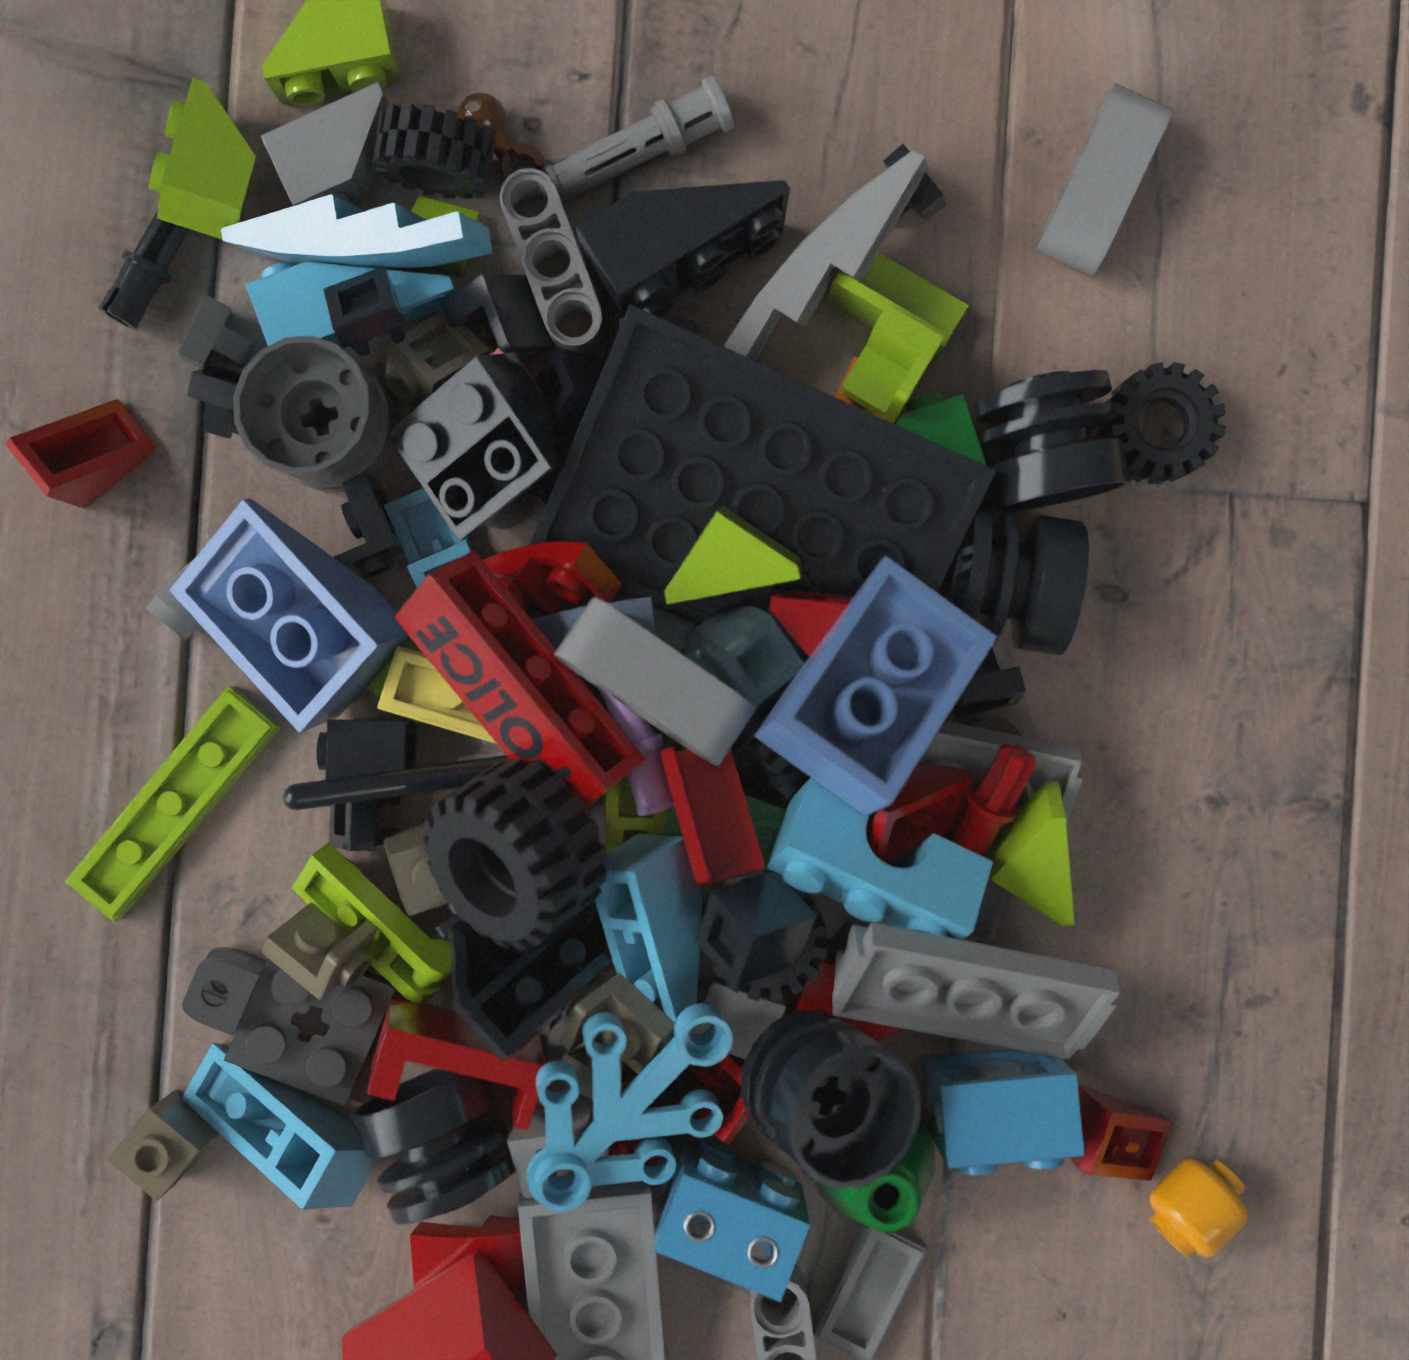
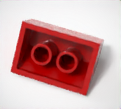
(451, 1317)

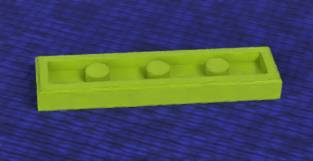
(173, 803)

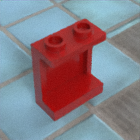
(447, 1042)

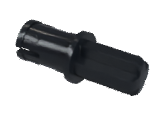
(143, 273)

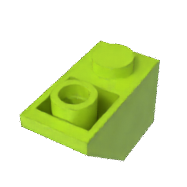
(332, 51)
(208, 167)

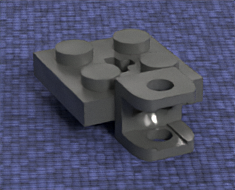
(267, 1038)

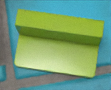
(902, 289)

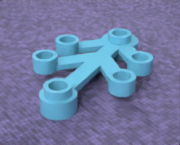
(624, 1113)

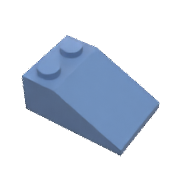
(289, 615)
(877, 688)

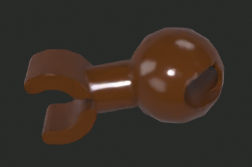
(494, 117)

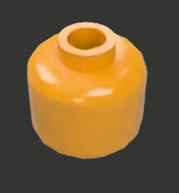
(1198, 1207)

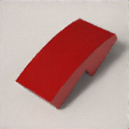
(552, 572)
(441, 1245)

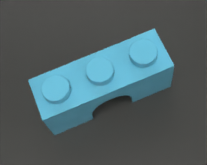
(827, 852)

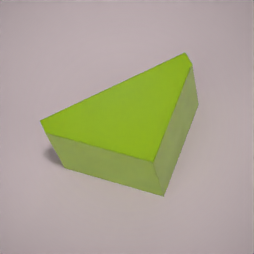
(731, 559)
(1034, 856)

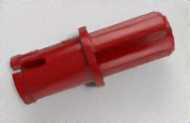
(994, 799)

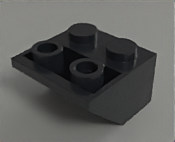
(478, 441)

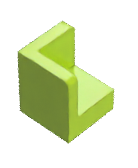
(891, 363)

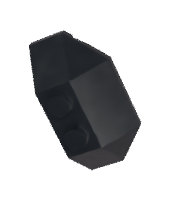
(518, 993)

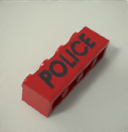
(513, 680)

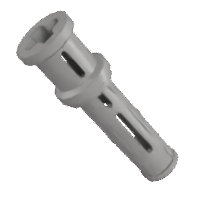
(666, 129)

